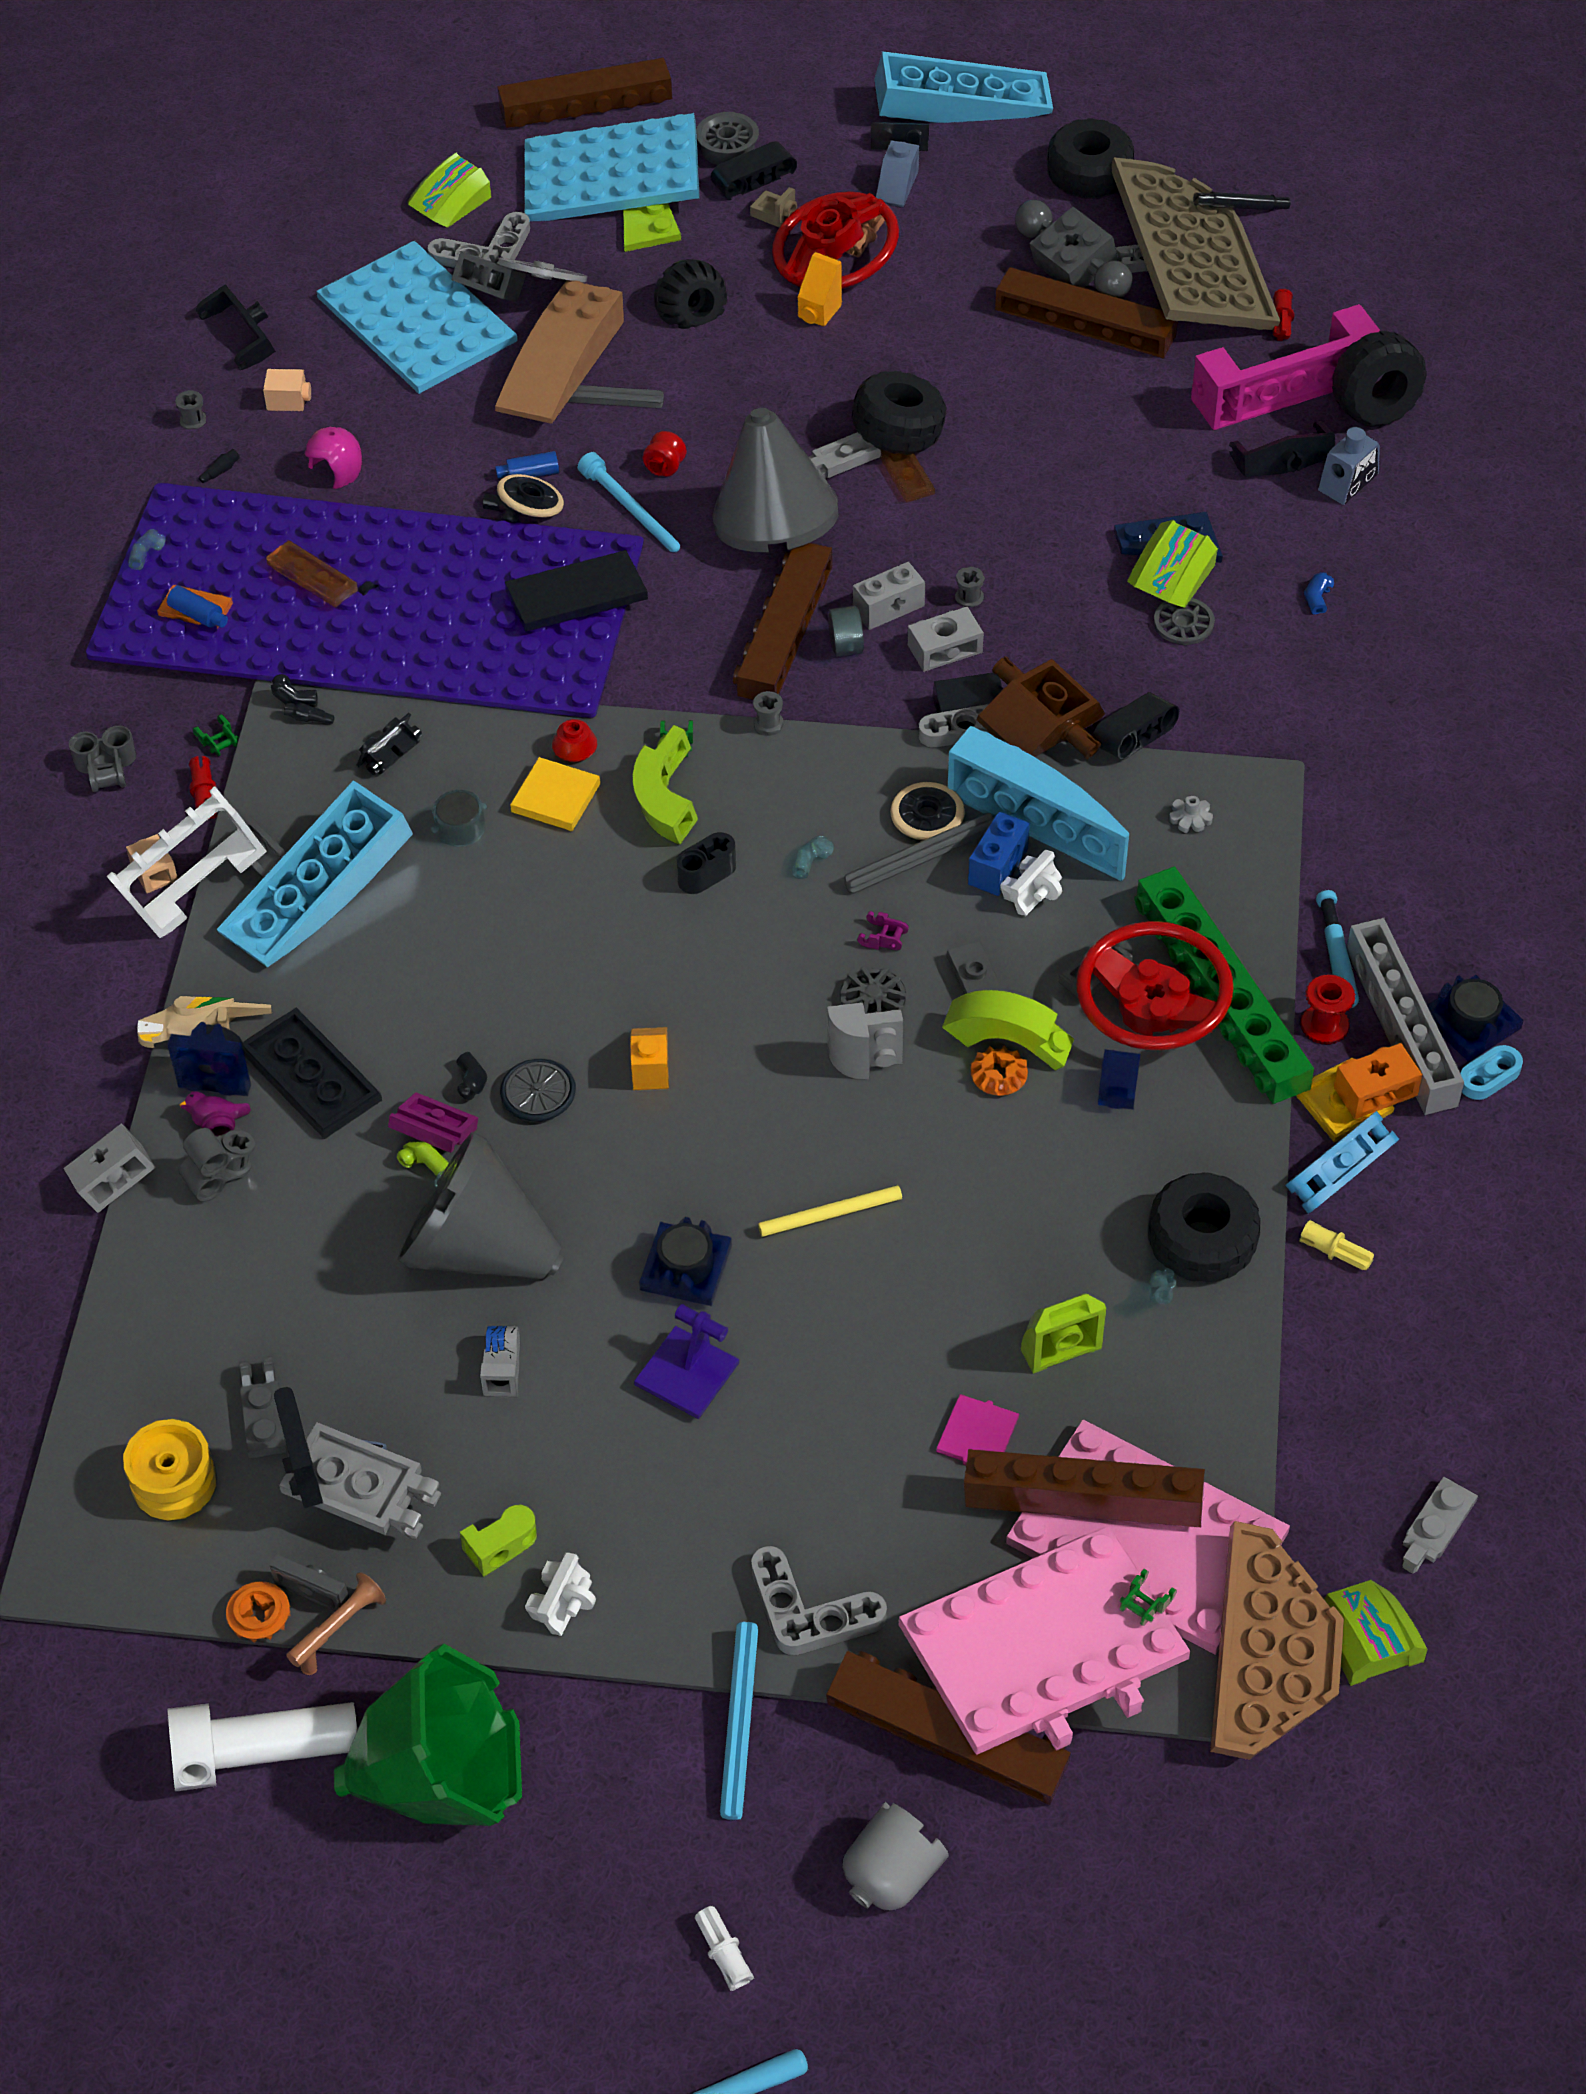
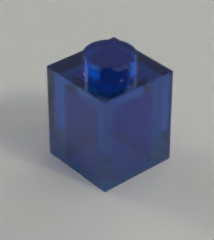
(1119, 1079)

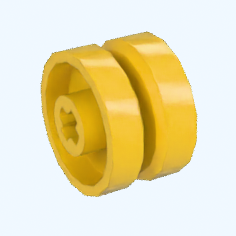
(170, 1469)

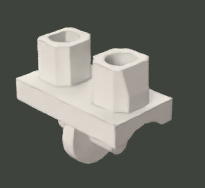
(1037, 881)
(565, 1596)

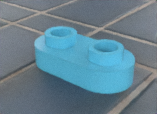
(1486, 1071)

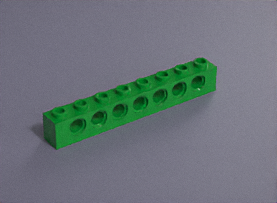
(1250, 1020)

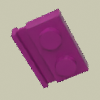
(433, 1122)

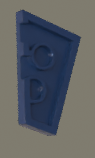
(1135, 535)

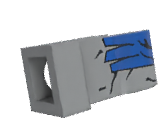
(501, 1361)

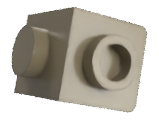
(774, 208)

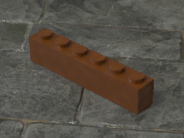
(585, 92)
(1085, 312)
(783, 620)
(1084, 1488)
(921, 1717)

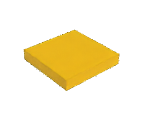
(555, 794)
(1328, 1107)

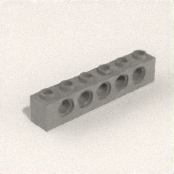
(1404, 1013)

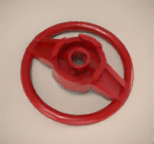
(831, 228)
(1153, 994)

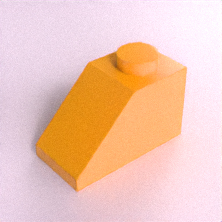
(821, 290)
(649, 1058)

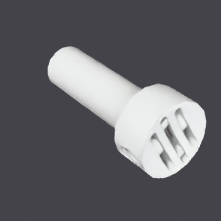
(208, 1744)

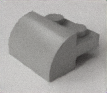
(863, 1039)

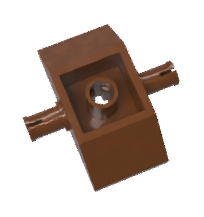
(1041, 709)

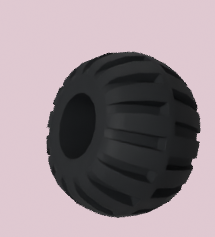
(687, 279)

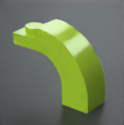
(664, 810)
(1009, 1017)

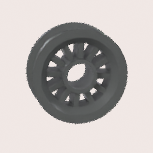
(726, 136)

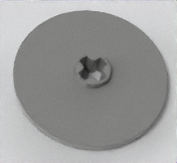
(542, 270)

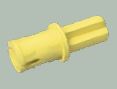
(1335, 1245)

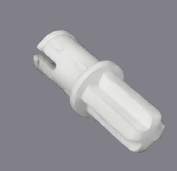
(723, 1948)

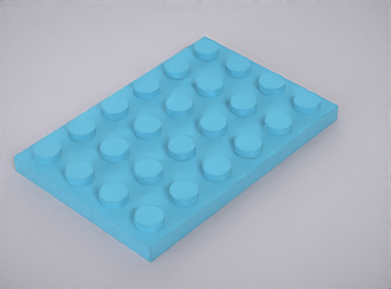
(611, 168)
(416, 316)

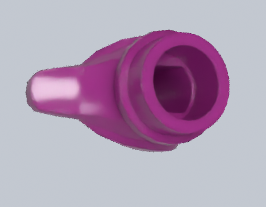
(214, 1112)

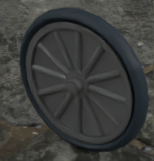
(537, 1090)

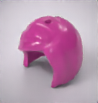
(339, 450)

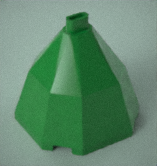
(437, 1745)

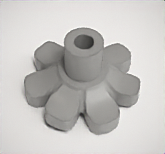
(1190, 814)

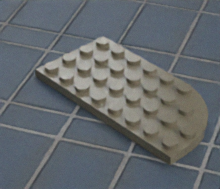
(1193, 252)

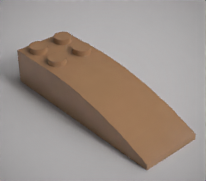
(561, 350)

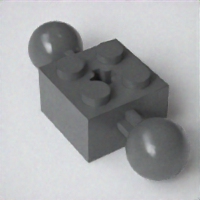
(1073, 249)

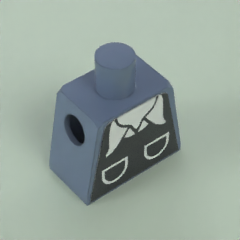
(1354, 458)

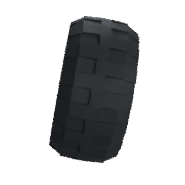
(1083, 156)
(1362, 366)
(898, 412)
(1210, 1200)

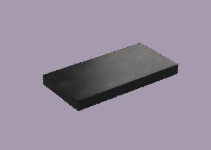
(576, 590)
(310, 1073)

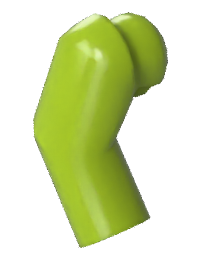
(422, 1153)

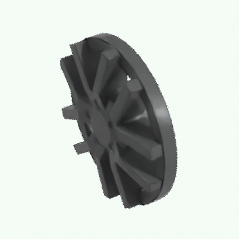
(1184, 621)
(873, 992)

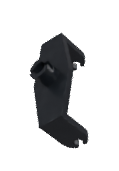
(224, 298)
(1284, 454)

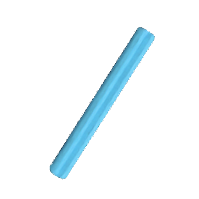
(739, 1721)

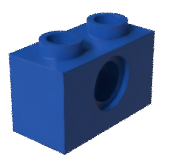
(998, 853)

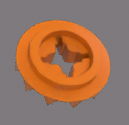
(991, 1080)
(267, 1597)

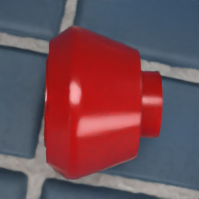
(574, 741)

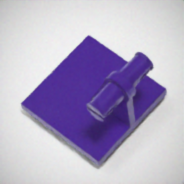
(686, 1366)

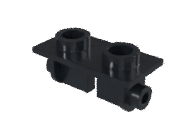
(911, 133)
(396, 735)

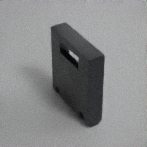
(299, 1457)

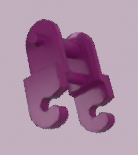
(882, 939)

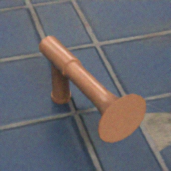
(305, 1651)

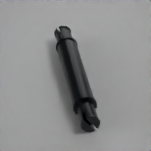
(1241, 201)

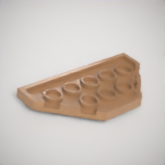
(1275, 1646)

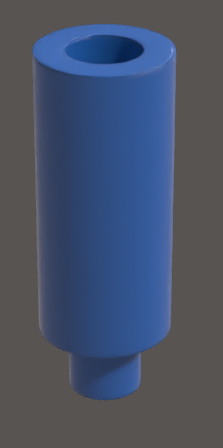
(532, 465)
(196, 607)

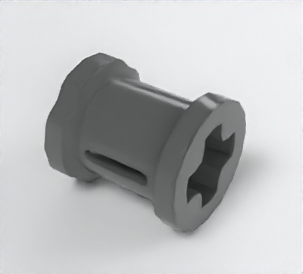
(193, 406)
(966, 584)
(768, 709)

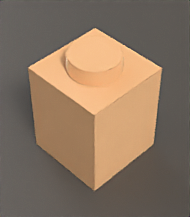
(286, 390)
(160, 873)

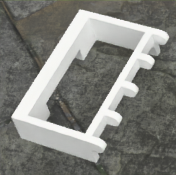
(239, 848)

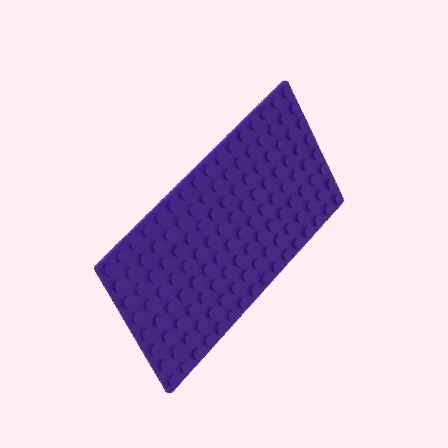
(426, 631)

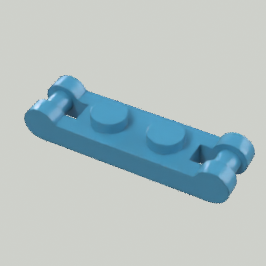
(1342, 1162)

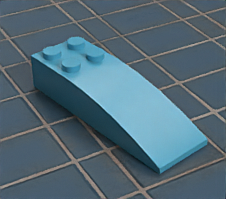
(957, 90)
(1061, 814)
(317, 875)

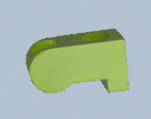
(501, 1539)

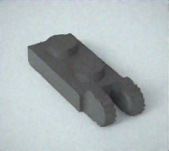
(260, 1412)

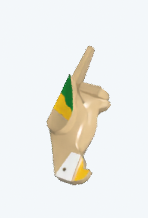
(189, 1012)

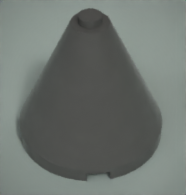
(772, 490)
(480, 1221)

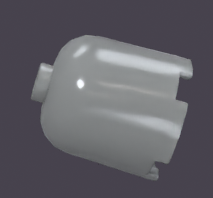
(891, 1859)

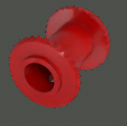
(1328, 1000)

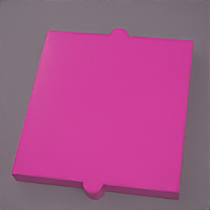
(976, 1427)

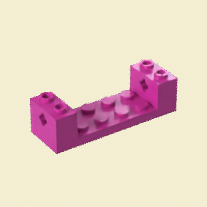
(1235, 395)

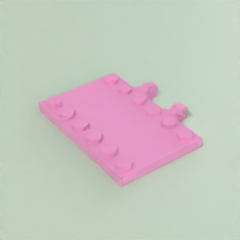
(1176, 1556)
(1042, 1643)

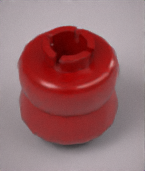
(664, 453)

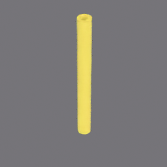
(830, 1211)

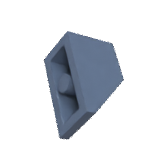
(898, 173)

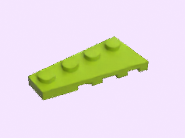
(649, 227)

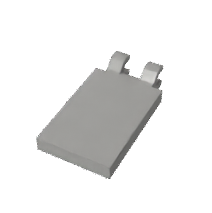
(366, 1482)

